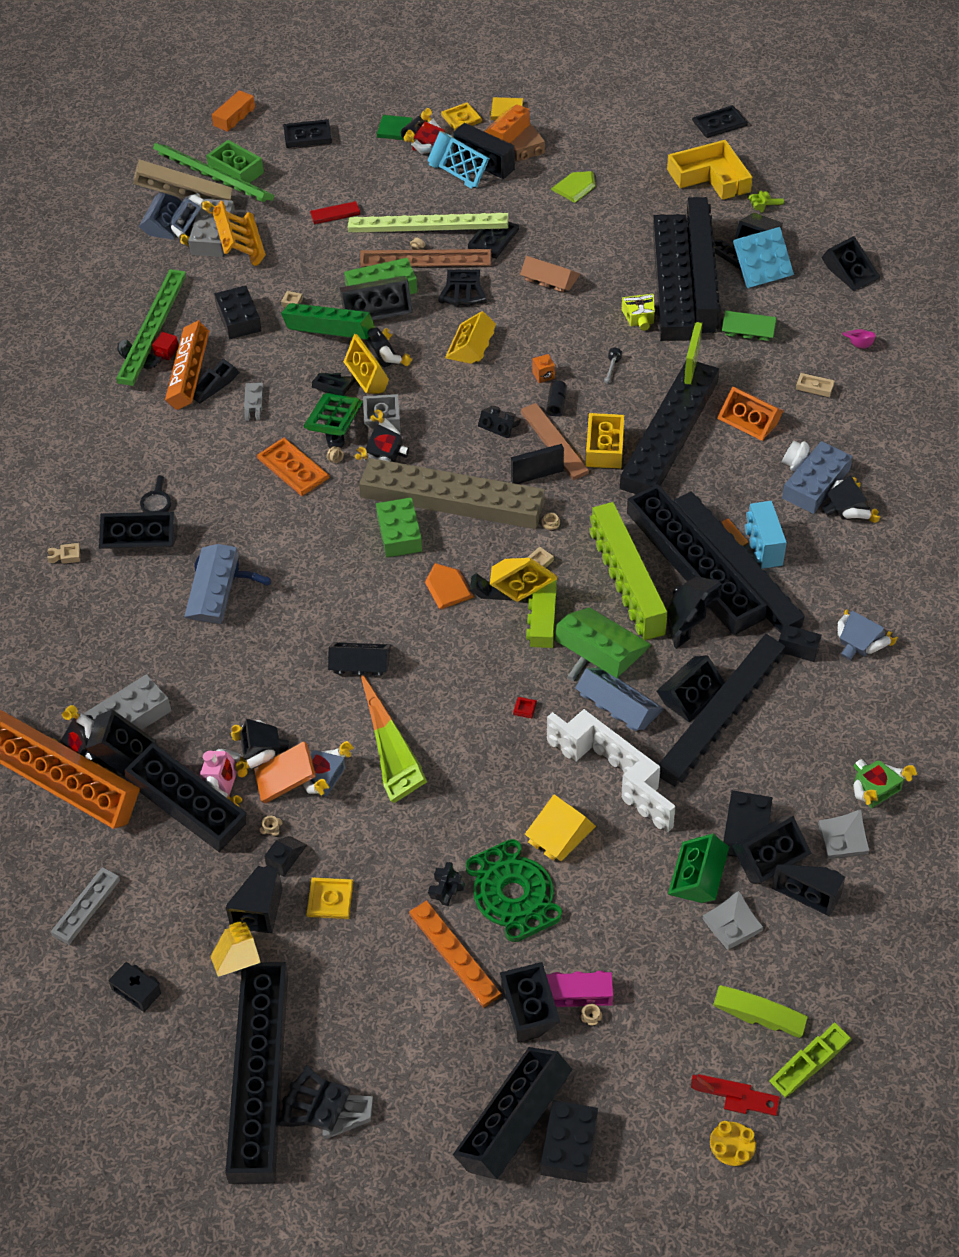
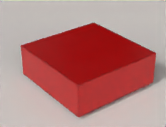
(525, 707)

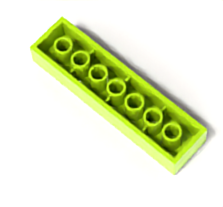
(628, 571)

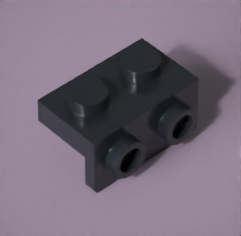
(498, 421)

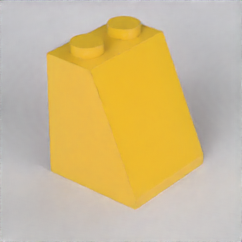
(558, 829)

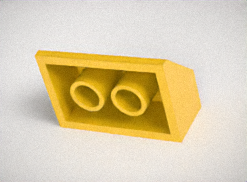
(471, 339)
(365, 367)
(234, 950)

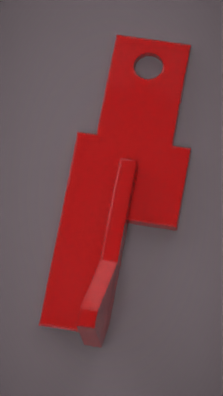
(738, 1095)

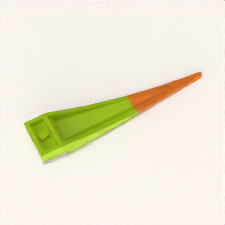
(398, 764)

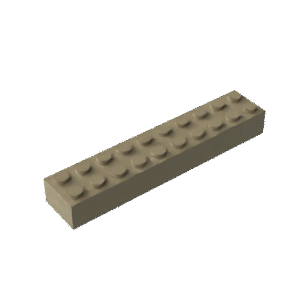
(453, 493)

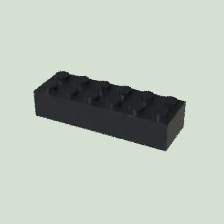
(186, 797)
(512, 1112)

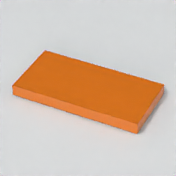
(293, 466)

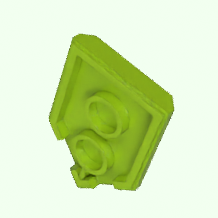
(575, 185)

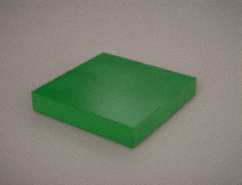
(391, 126)

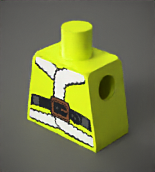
(639, 310)

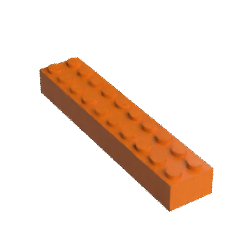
(66, 773)

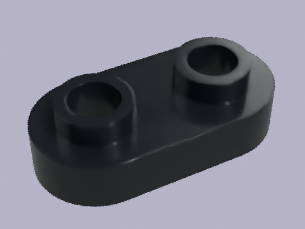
(330, 438)

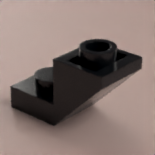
(484, 590)

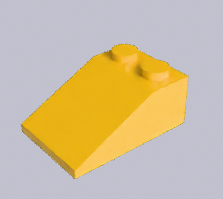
(520, 577)

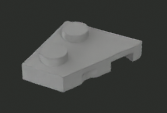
(355, 1113)

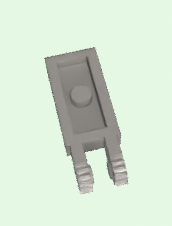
(253, 400)

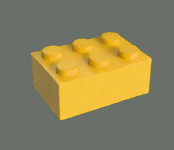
(604, 440)

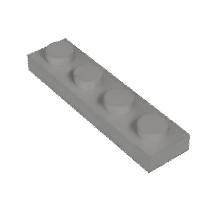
(85, 906)

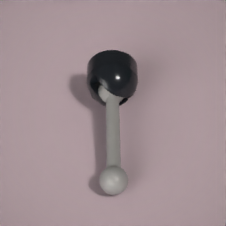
(613, 358)

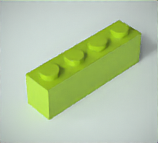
(542, 617)

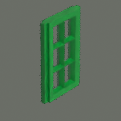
(322, 405)

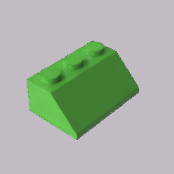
(749, 325)

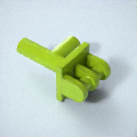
(762, 199)

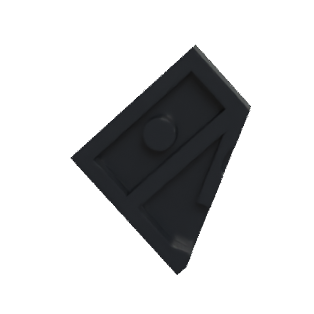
(333, 383)

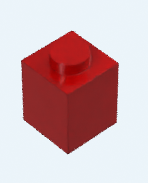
(165, 345)

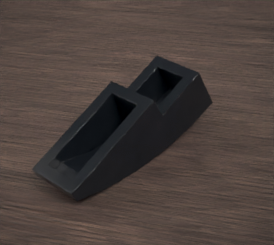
(214, 380)

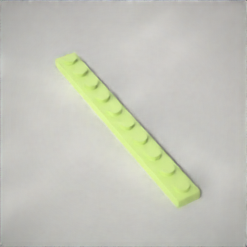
(428, 222)

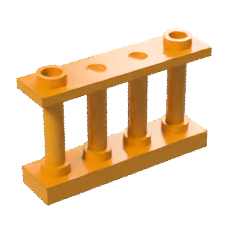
(247, 227)

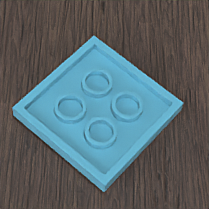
(763, 257)

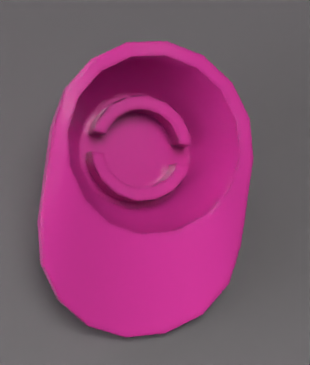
(860, 338)

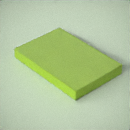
(693, 352)

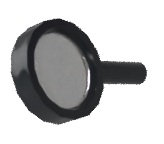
(156, 500)

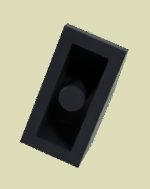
(284, 854)

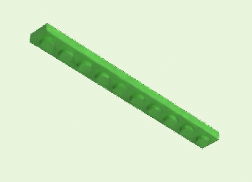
(216, 174)
(151, 327)

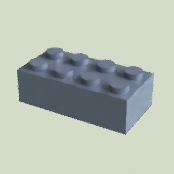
(816, 477)

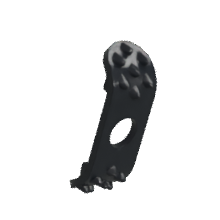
(124, 347)

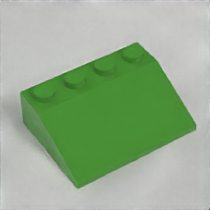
(600, 641)

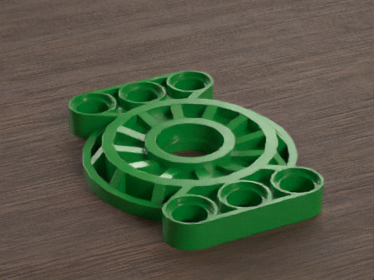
(507, 870)

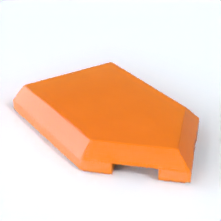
(447, 586)

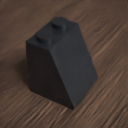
(755, 224)
(257, 900)

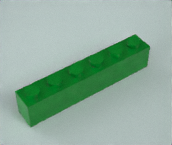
(327, 320)

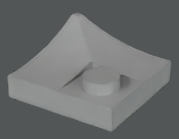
(844, 835)
(733, 921)

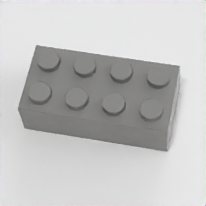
(204, 235)
(138, 703)

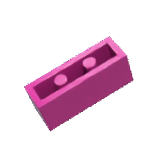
(581, 988)

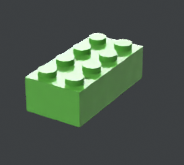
(383, 271)

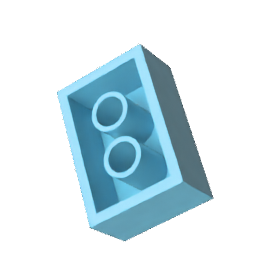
(765, 534)

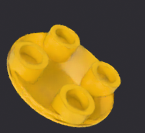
(732, 1143)

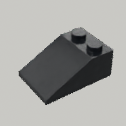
(850, 264)
(745, 816)
(810, 885)

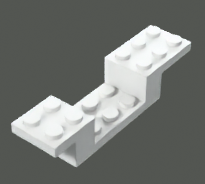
(640, 772)

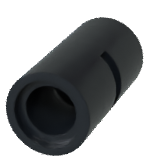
(414, 125)
(556, 398)

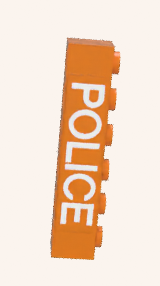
(187, 365)

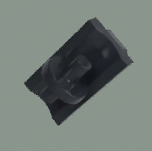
(448, 885)

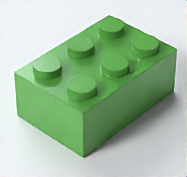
(236, 161)
(399, 527)

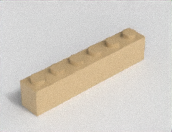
(178, 183)

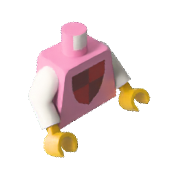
(220, 771)

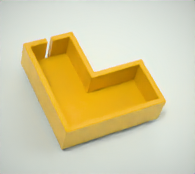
(711, 163)

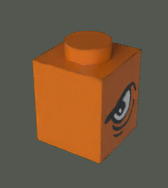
(543, 368)

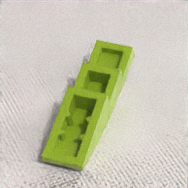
(760, 1010)
(810, 1060)

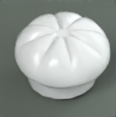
(796, 455)

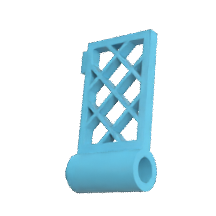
(443, 151)

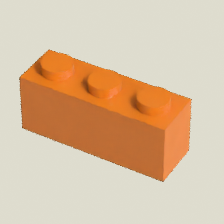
(233, 110)

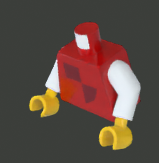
(426, 136)

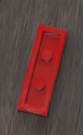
(335, 212)

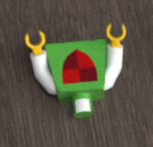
(879, 781)

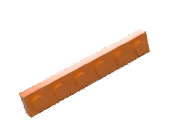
(455, 954)

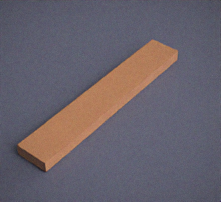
(551, 437)

